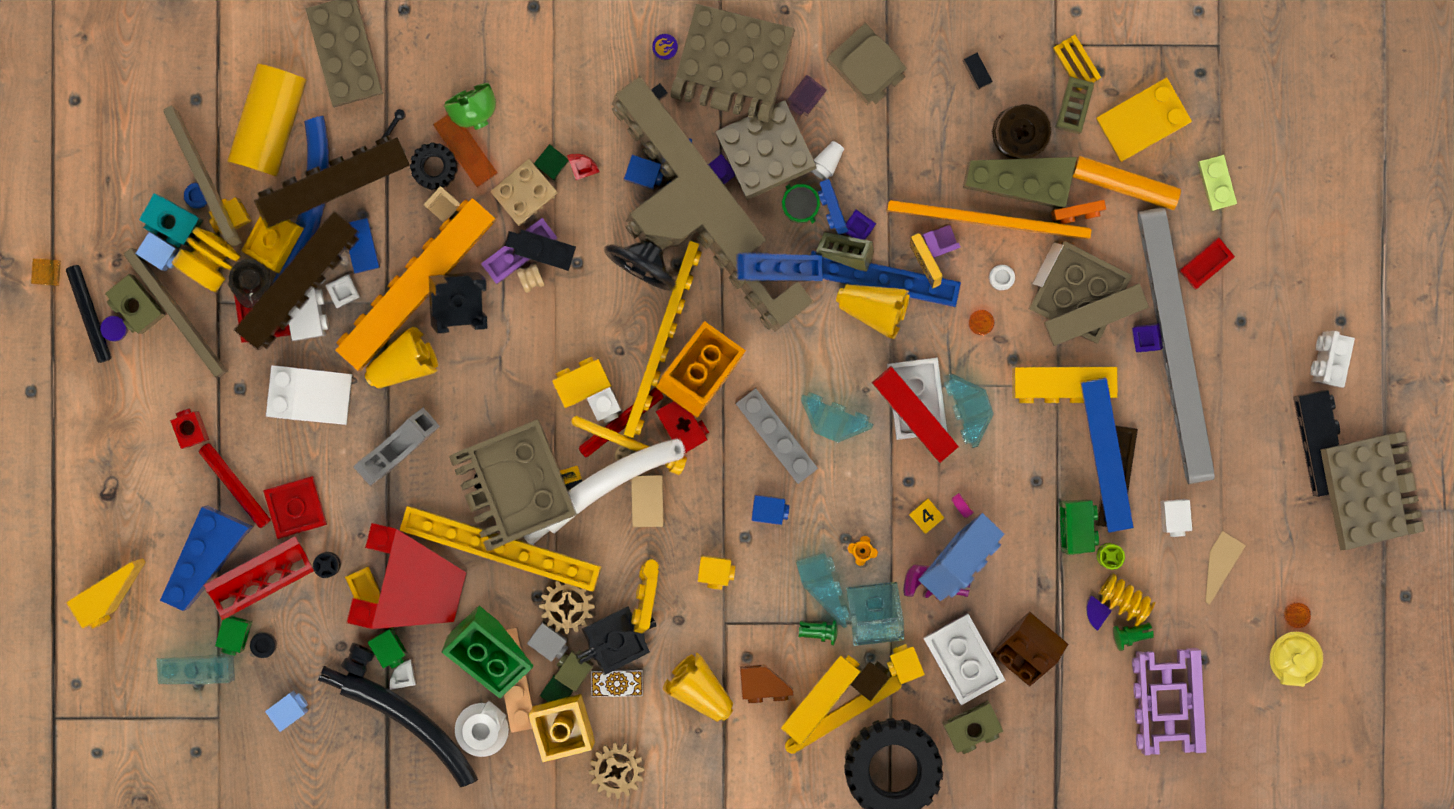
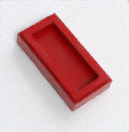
(1206, 263)

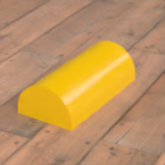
(267, 119)

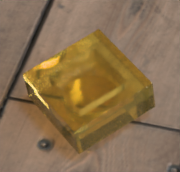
(45, 272)

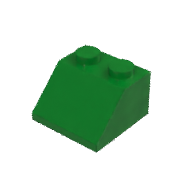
(1077, 526)

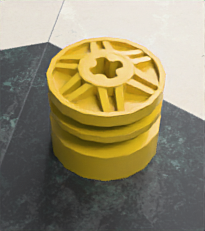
(206, 259)

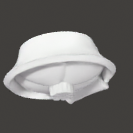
(481, 729)

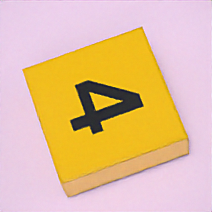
(926, 516)

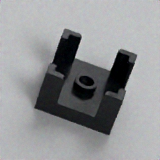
(457, 301)

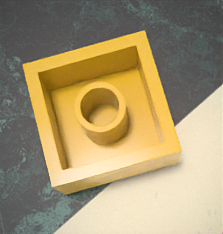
(561, 728)

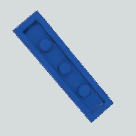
(779, 267)

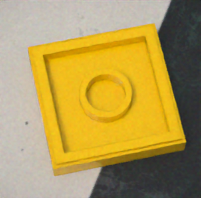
(272, 244)

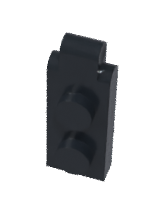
(541, 249)

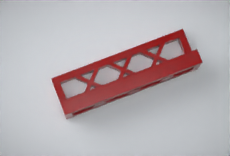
(257, 573)

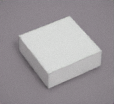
(342, 291)

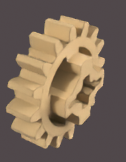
(555, 606)
(611, 759)

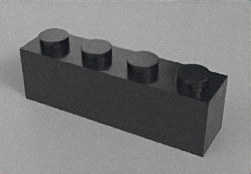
(1317, 432)

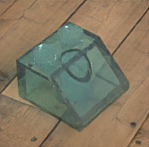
(875, 614)

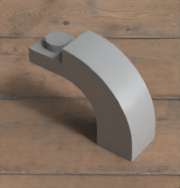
(397, 447)

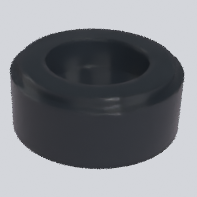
(263, 645)

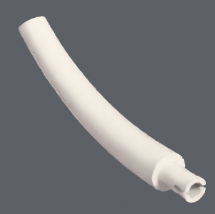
(613, 476)

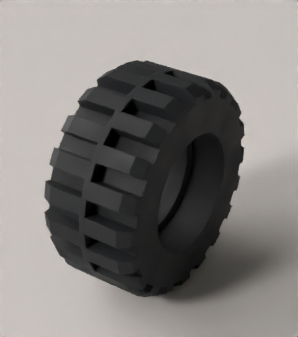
(882, 735)

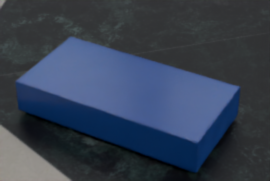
(364, 253)

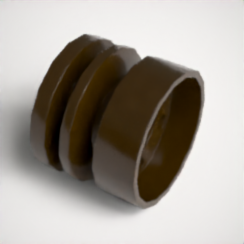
(1034, 124)

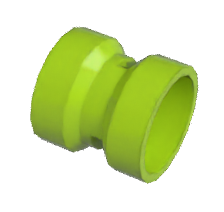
(1114, 556)

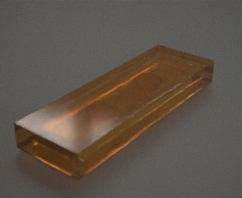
(466, 151)

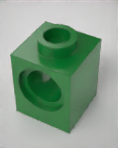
(233, 635)
(388, 649)

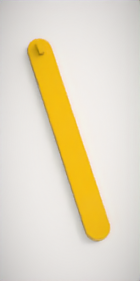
(843, 715)

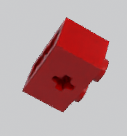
(692, 438)

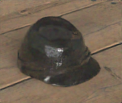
(249, 281)

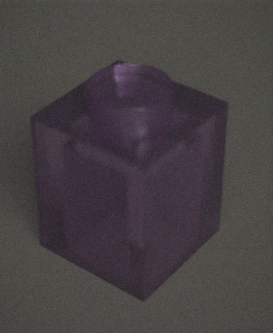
(806, 96)

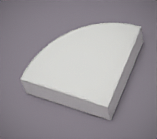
(403, 676)

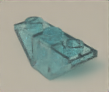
(971, 407)
(833, 420)

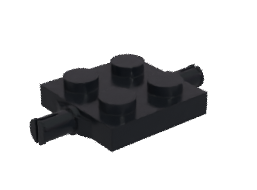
(613, 641)

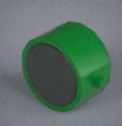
(800, 203)

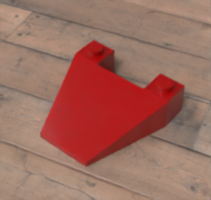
(415, 588)

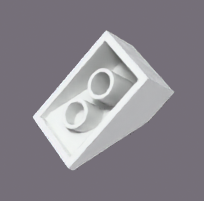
(308, 395)

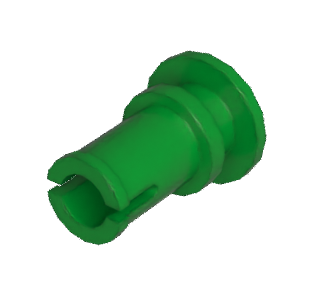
(819, 631)
(1128, 636)

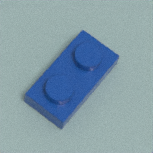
(828, 197)

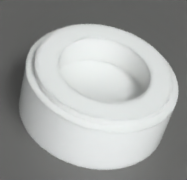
(1001, 277)

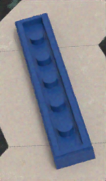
(890, 277)
(1107, 455)

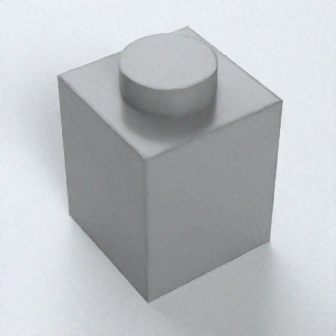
(548, 642)

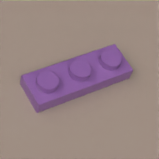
(505, 263)

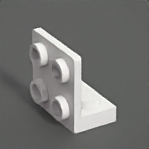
(1332, 359)

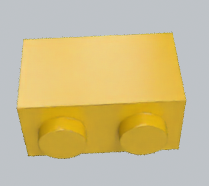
(582, 382)

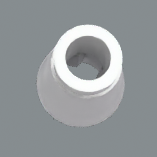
(828, 160)

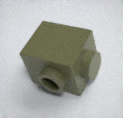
(571, 672)

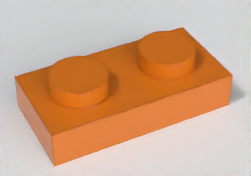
(1068, 214)

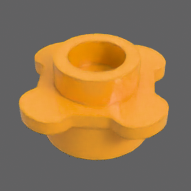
(861, 558)

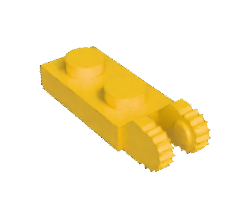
(645, 593)

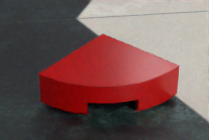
(582, 166)

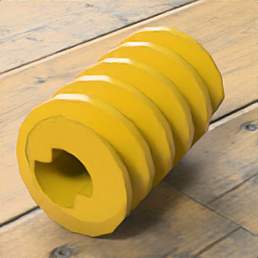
(1126, 599)

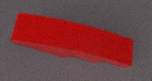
(915, 414)

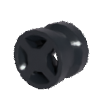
(323, 568)

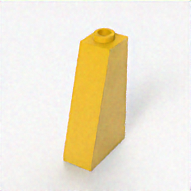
(821, 699)

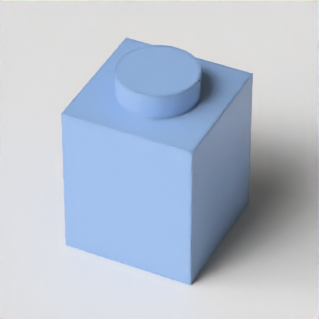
(157, 251)
(287, 710)

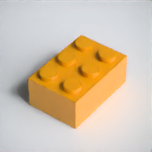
(700, 369)

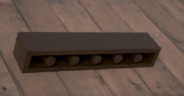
(330, 183)
(296, 281)

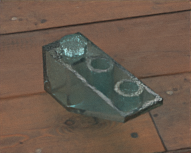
(818, 581)
(196, 669)

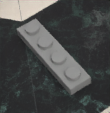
(776, 436)

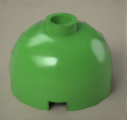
(472, 107)

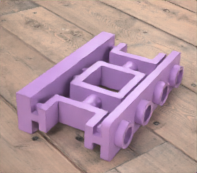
(1189, 700)

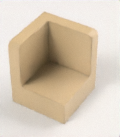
(442, 204)

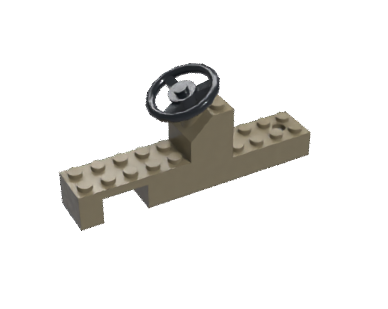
(689, 205)

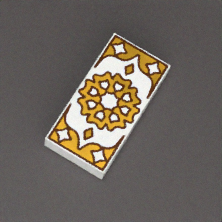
(617, 683)

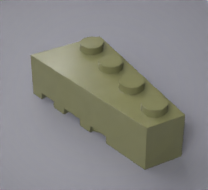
(1029, 180)

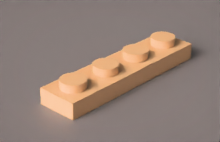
(518, 698)

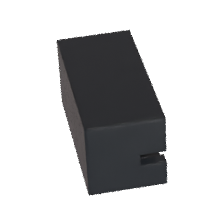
(977, 71)

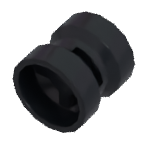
(358, 659)

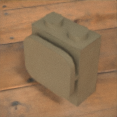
(867, 64)

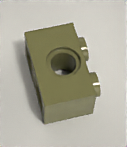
(148, 312)
(957, 727)

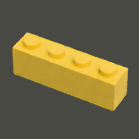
(1058, 382)

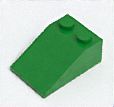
(487, 652)

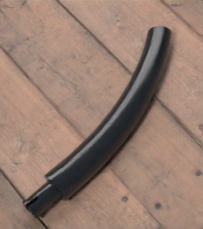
(407, 715)

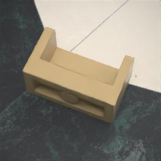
(647, 501)

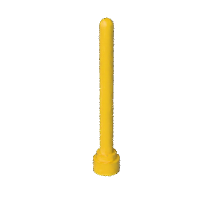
(675, 466)

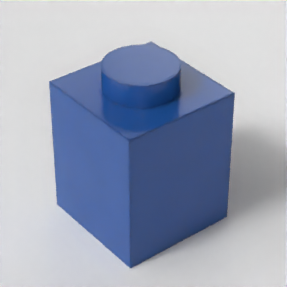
(643, 173)
(769, 509)

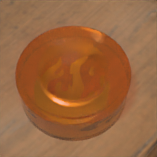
(981, 322)
(1297, 615)

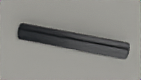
(88, 313)

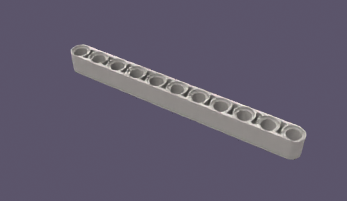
(1176, 345)

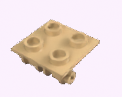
(524, 192)

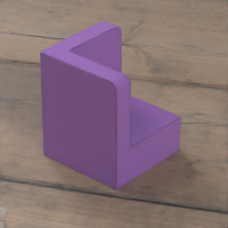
(941, 241)

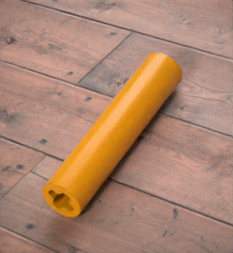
(1126, 183)

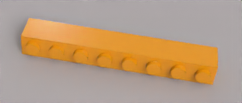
(412, 287)

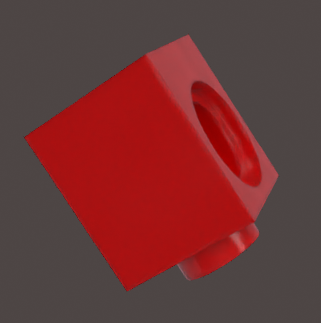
(198, 436)

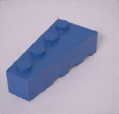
(203, 555)

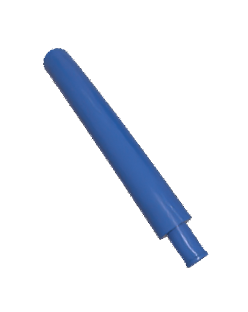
(316, 156)

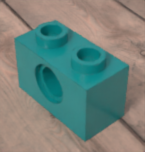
(159, 209)

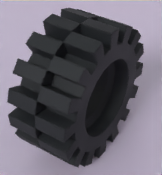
(422, 155)

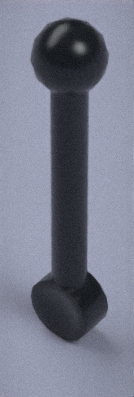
(399, 115)

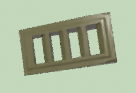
(1069, 127)
(854, 259)

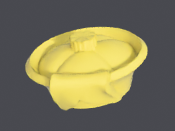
(1296, 659)

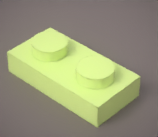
(1217, 183)

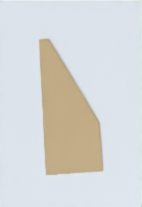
(1221, 561)

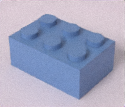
(962, 558)

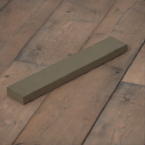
(202, 176)
(175, 313)

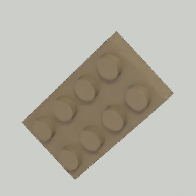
(344, 51)

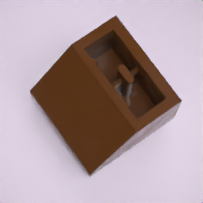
(1030, 649)

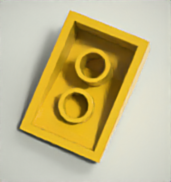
(1143, 119)
(102, 599)

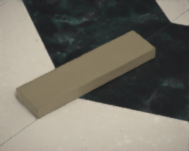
(1096, 314)

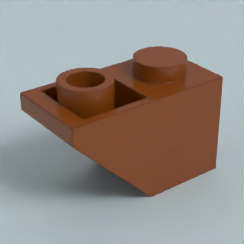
(761, 683)

